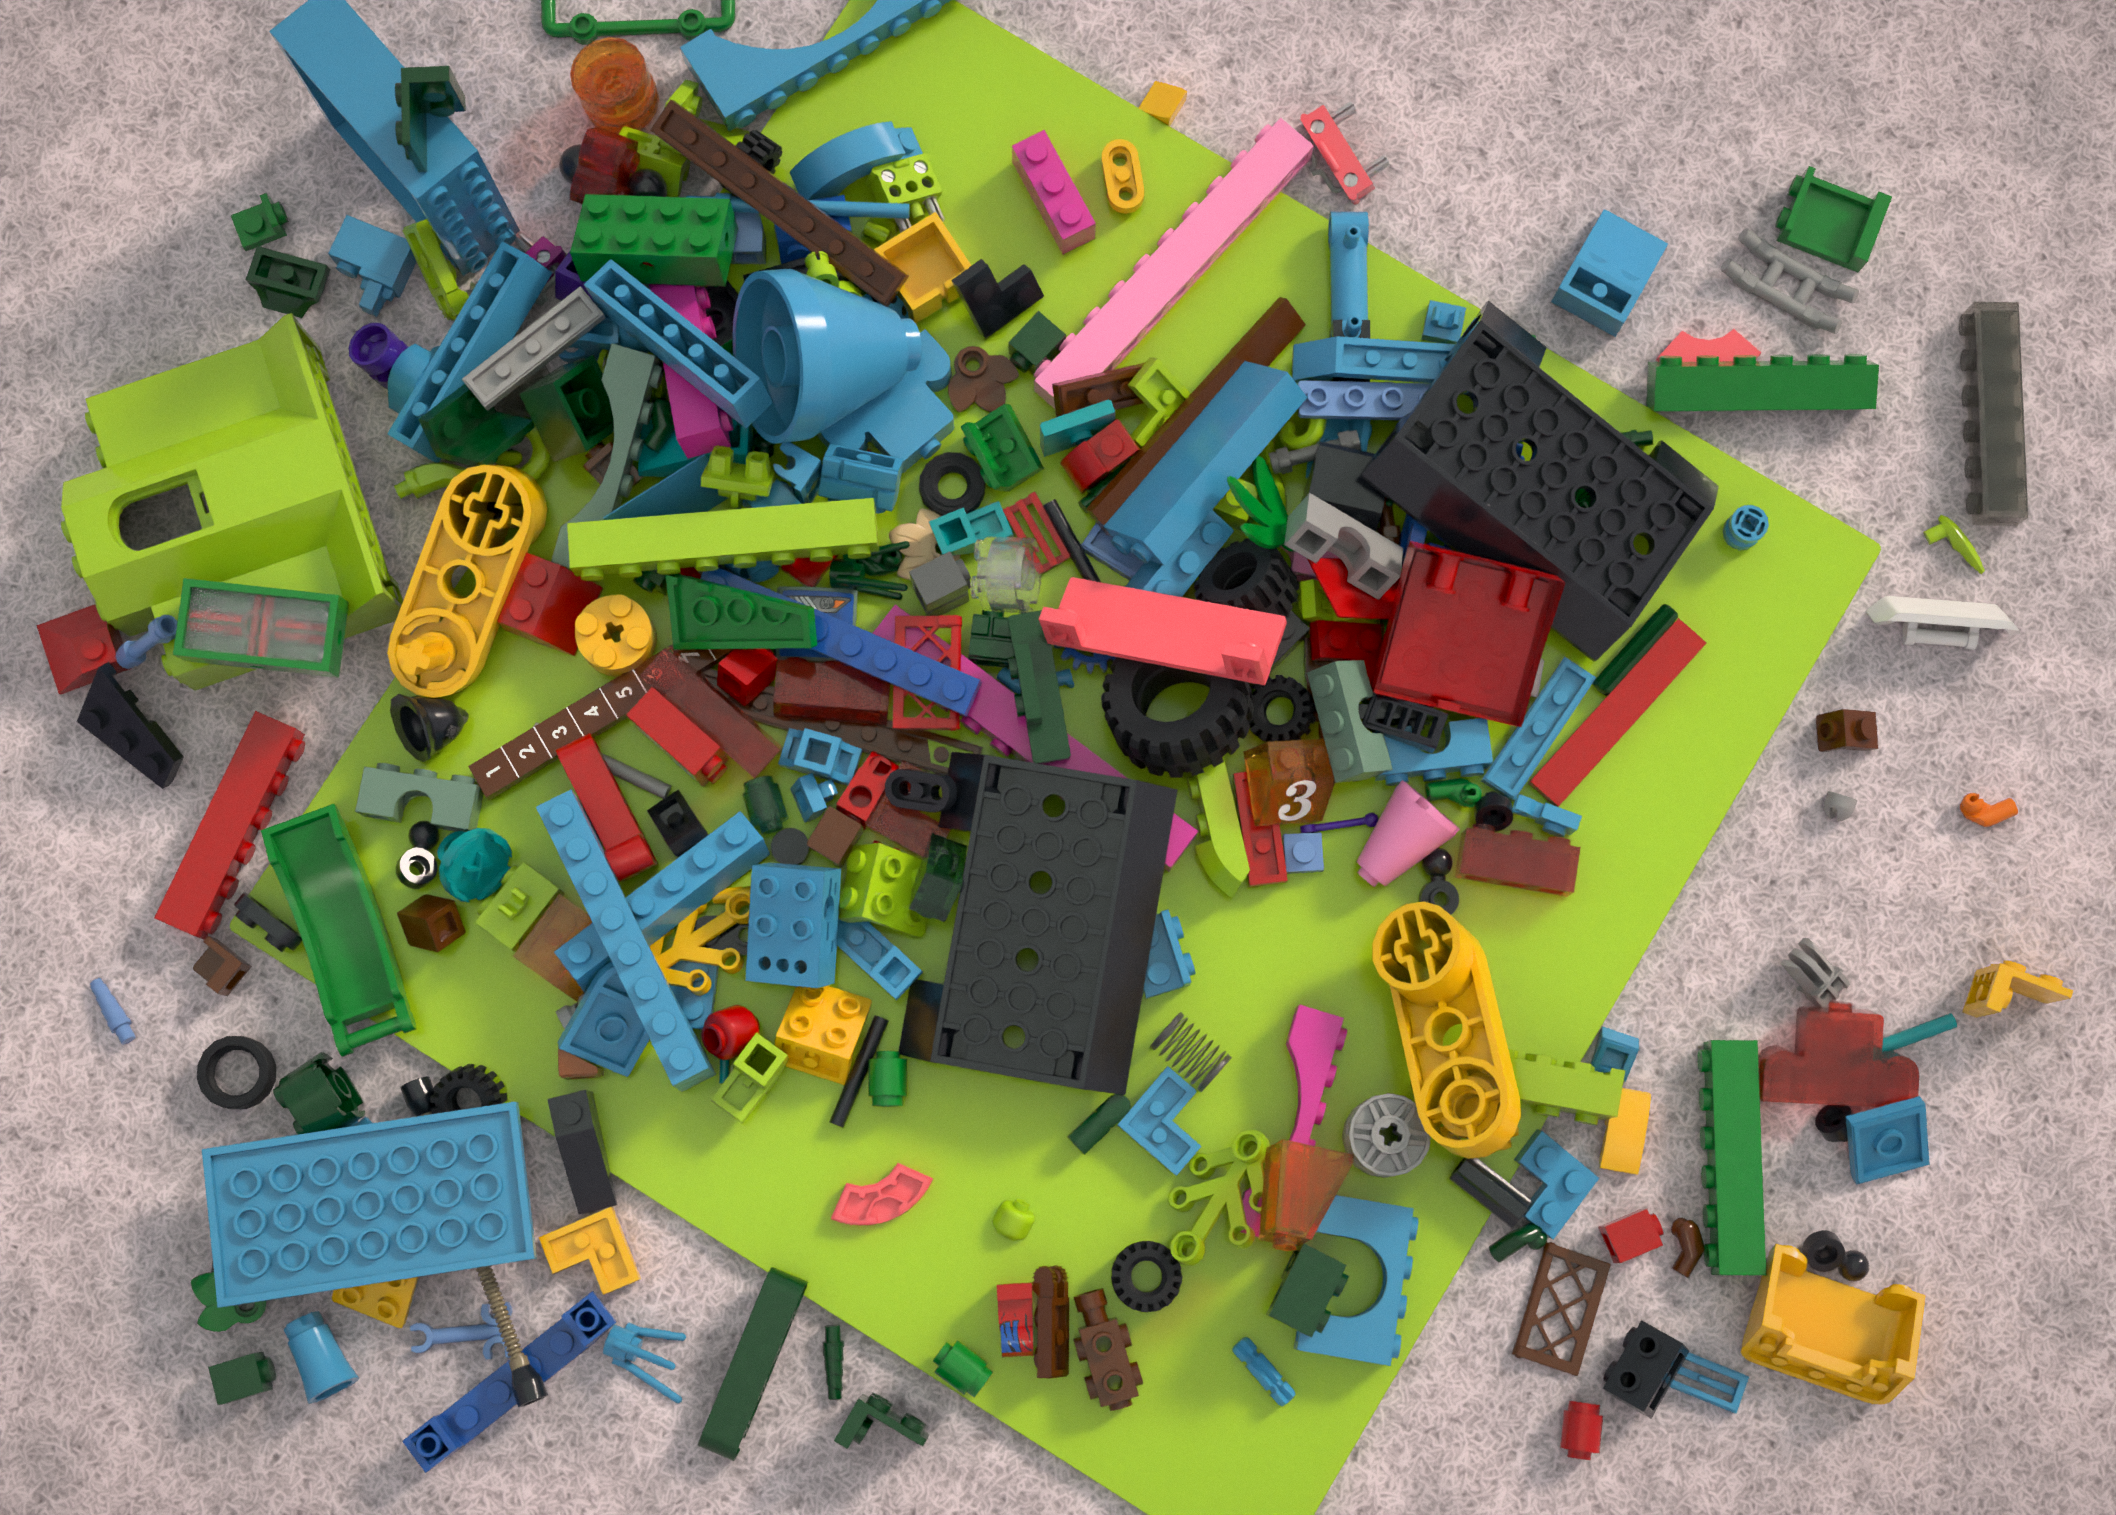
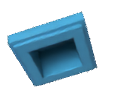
(1615, 1051)

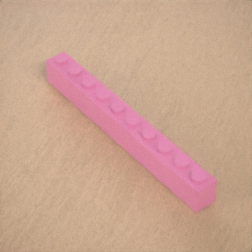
(1180, 259)

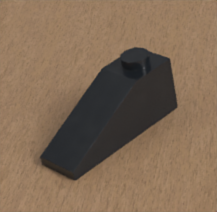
(583, 1150)

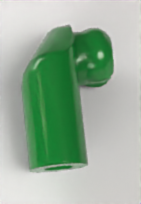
(1456, 790)

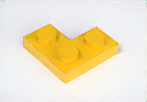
(596, 1239)

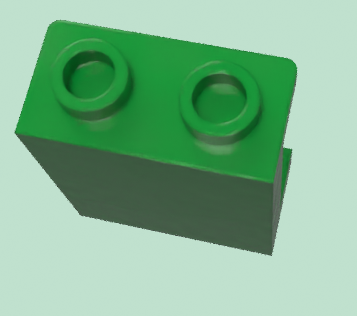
(1831, 221)

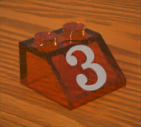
(1289, 781)

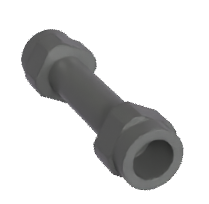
(1283, 460)

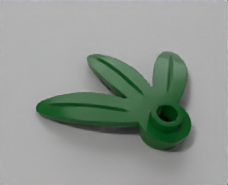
(1271, 516)

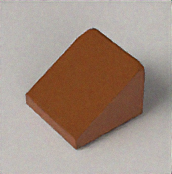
(576, 1068)

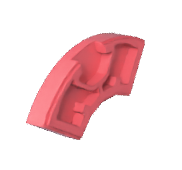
(1724, 347)
(882, 1200)

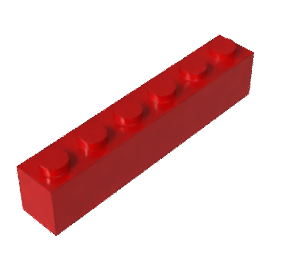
(230, 826)

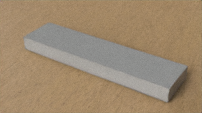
(533, 348)

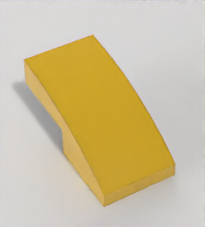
(1626, 1133)

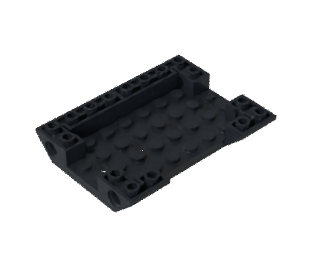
(1482, 500)
(1087, 929)

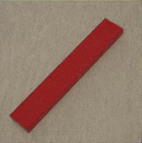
(1617, 713)

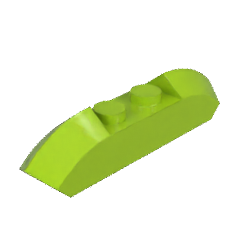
(1224, 851)

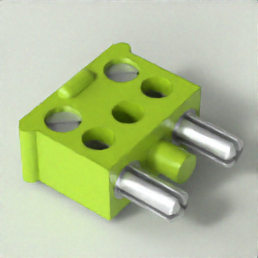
(907, 182)

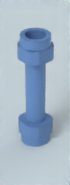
(159, 631)

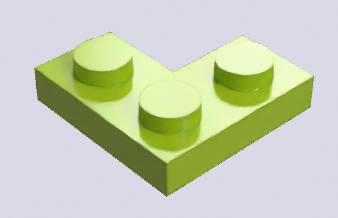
(1161, 393)

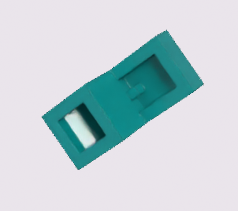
(960, 531)

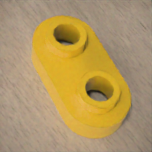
(1122, 178)

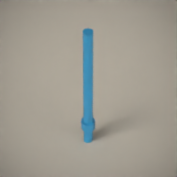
(832, 208)

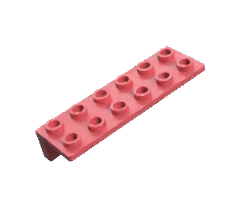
(1165, 630)

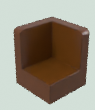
(835, 836)
(431, 923)
(220, 967)

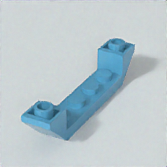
(1368, 359)

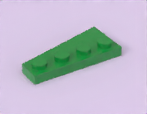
(732, 618)

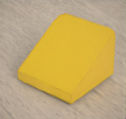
(1164, 101)

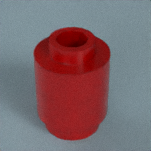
(1581, 1430)

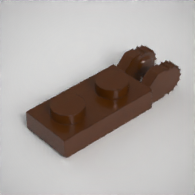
(1052, 1321)

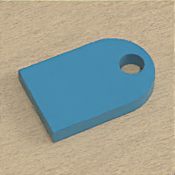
(606, 1025)

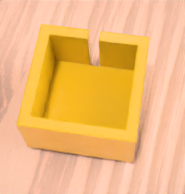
(930, 260)

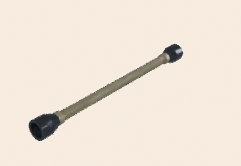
(526, 1381)

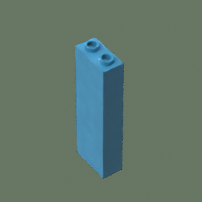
(1196, 467)

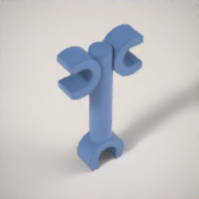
(464, 1333)

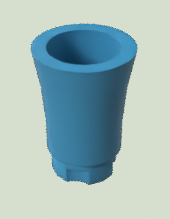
(318, 1357)

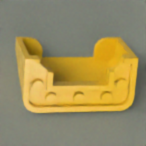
(1833, 1331)

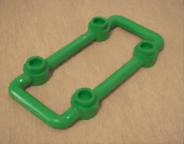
(585, 27)

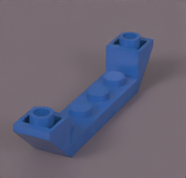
(494, 1395)

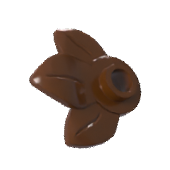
(980, 386)

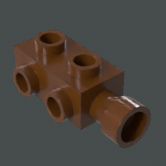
(1108, 1362)

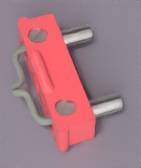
(1338, 154)

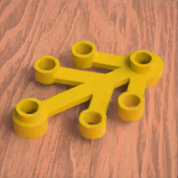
(688, 945)

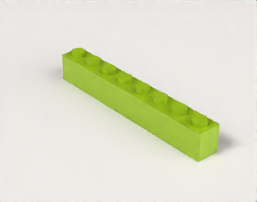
(723, 538)

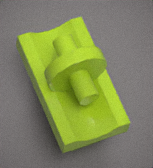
(737, 479)

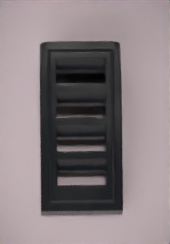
(1409, 708)

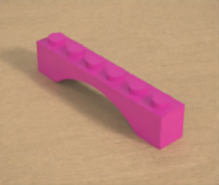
(1311, 1047)

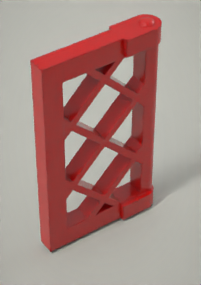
(953, 654)

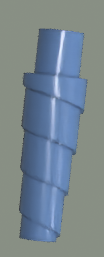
(113, 1012)

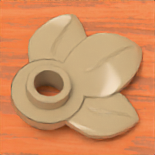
(921, 541)

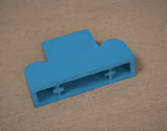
(906, 418)

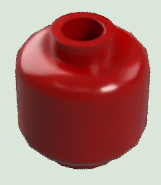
(729, 1031)

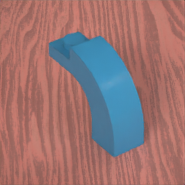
(851, 157)

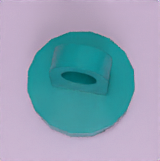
(473, 863)

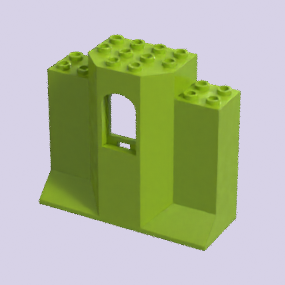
(277, 480)

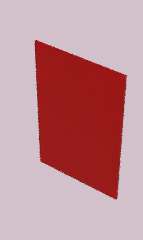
(1346, 598)

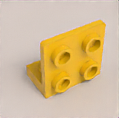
(1995, 985)
(822, 1031)
(381, 1301)

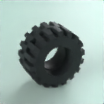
(1248, 579)

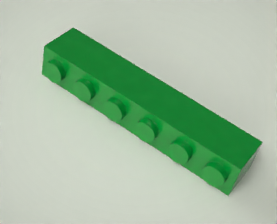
(1762, 384)
(1733, 1157)

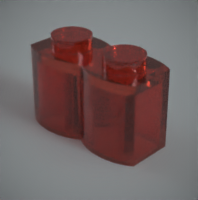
(604, 164)

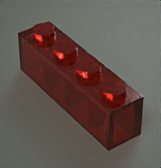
(711, 711)

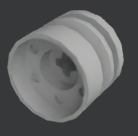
(1366, 1144)

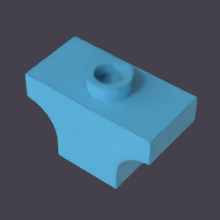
(821, 755)

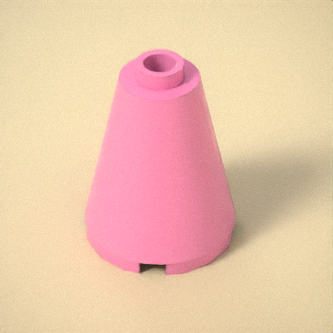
(1403, 836)

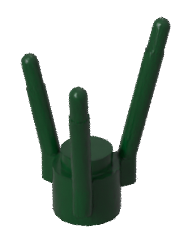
(850, 575)

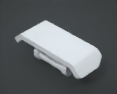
(1941, 612)

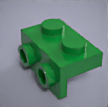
(1002, 449)

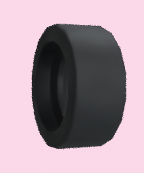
(219, 1048)

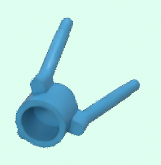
(625, 1346)

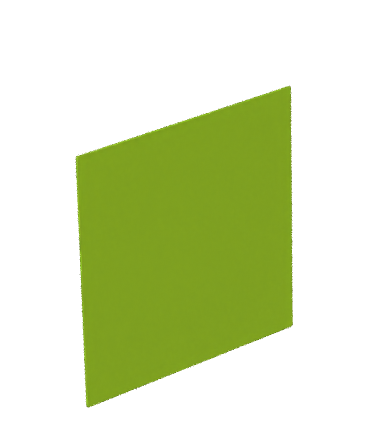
(767, 1188)

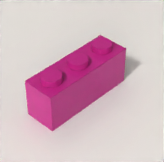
(1053, 192)

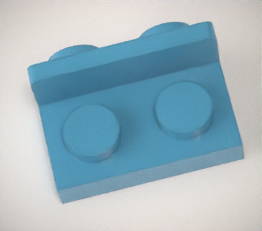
(1167, 965)

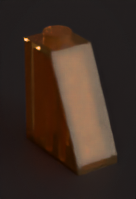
(1298, 1191)

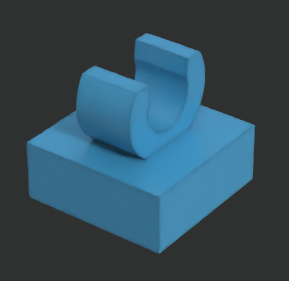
(1443, 322)
(812, 797)

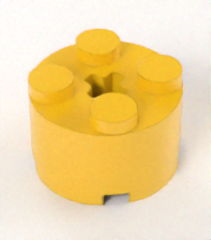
(611, 615)

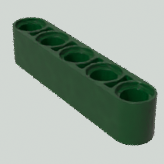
(752, 1363)

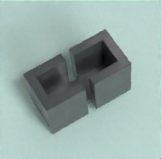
(941, 584)

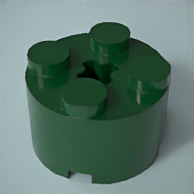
(319, 1096)

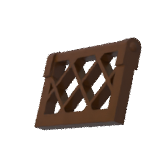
(1591, 1298)

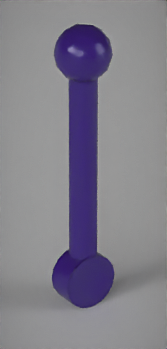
(1370, 820)

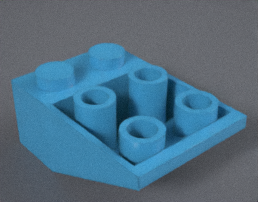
(1609, 273)

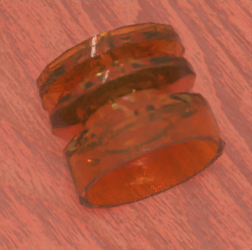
(614, 85)

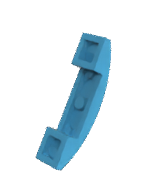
(877, 957)

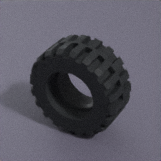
(1178, 744)

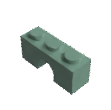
(1351, 748)
(387, 791)

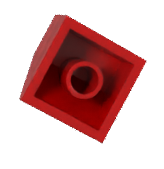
(547, 603)

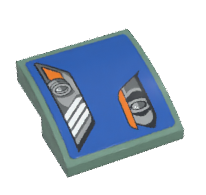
(832, 601)

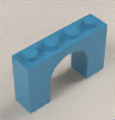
(1387, 1233)

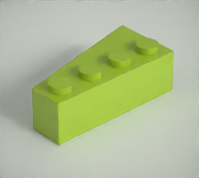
(1567, 1087)

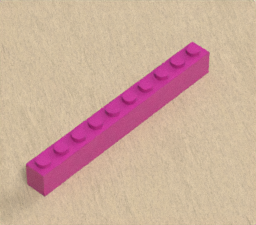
(997, 717)

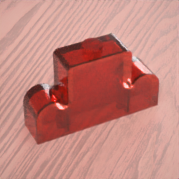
(1837, 1061)

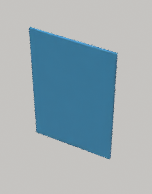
(673, 495)

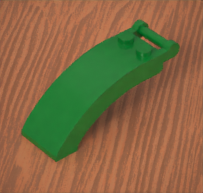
(339, 926)

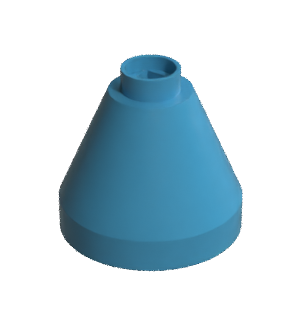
(817, 350)

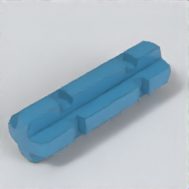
(1263, 1371)

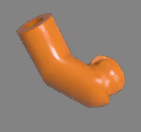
(1984, 813)

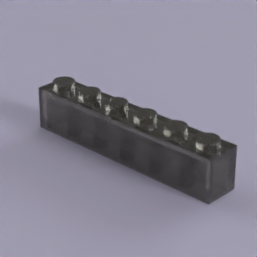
(1994, 414)

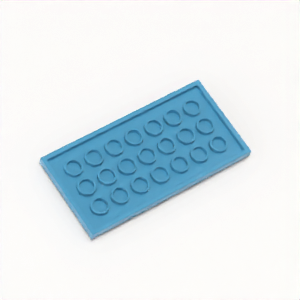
(368, 1204)

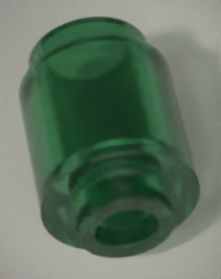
(764, 804)

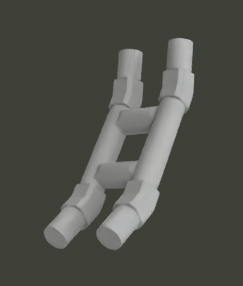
(1810, 280)

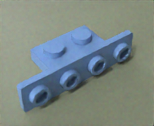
(1359, 399)

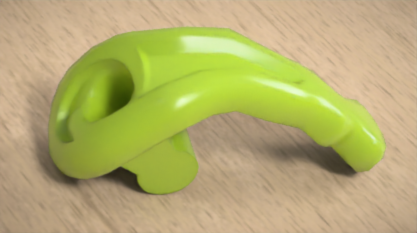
(878, 231)

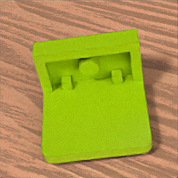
(881, 888)

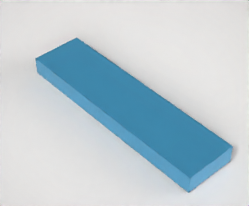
(1539, 729)

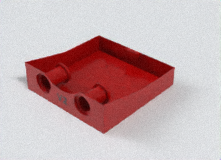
(1466, 633)

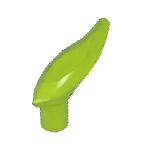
(1957, 539)

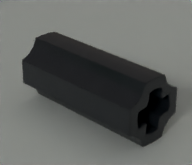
(1490, 1190)

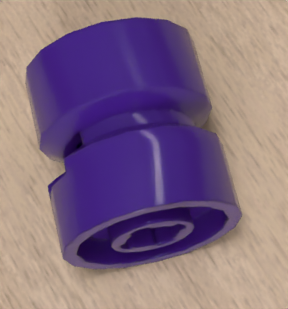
(375, 351)

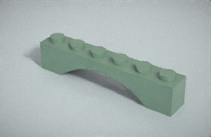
(629, 385)

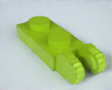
(435, 268)

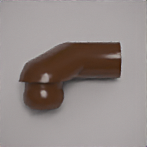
(1691, 1244)

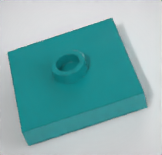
(1075, 427)

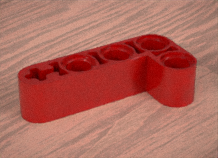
(606, 808)

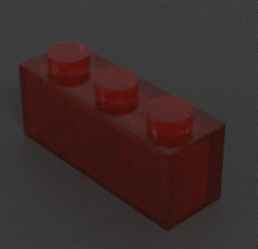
(829, 692)
(1517, 860)

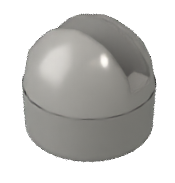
(1839, 803)

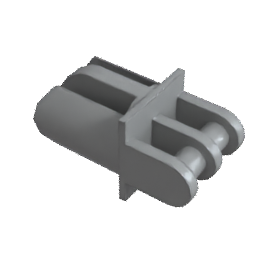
(1814, 974)

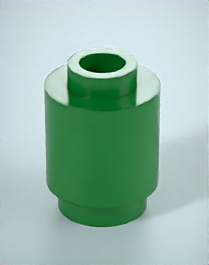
(887, 1079)
(962, 1368)

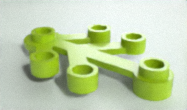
(1224, 1192)

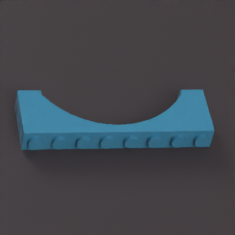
(751, 79)
(624, 941)

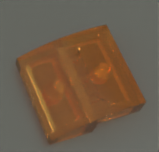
(554, 929)

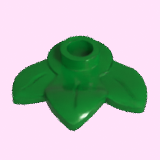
(222, 1318)

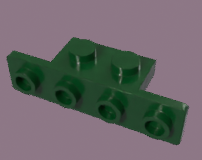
(1039, 689)

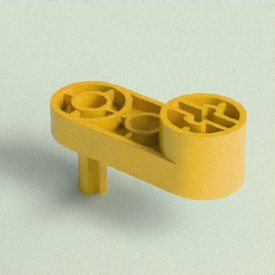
(468, 623)
(1439, 982)

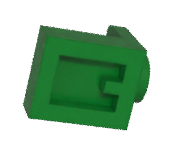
(260, 223)

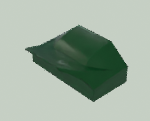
(286, 281)

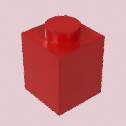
(746, 673)
(1632, 1235)

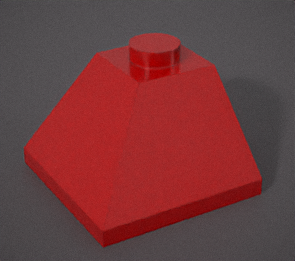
(78, 646)

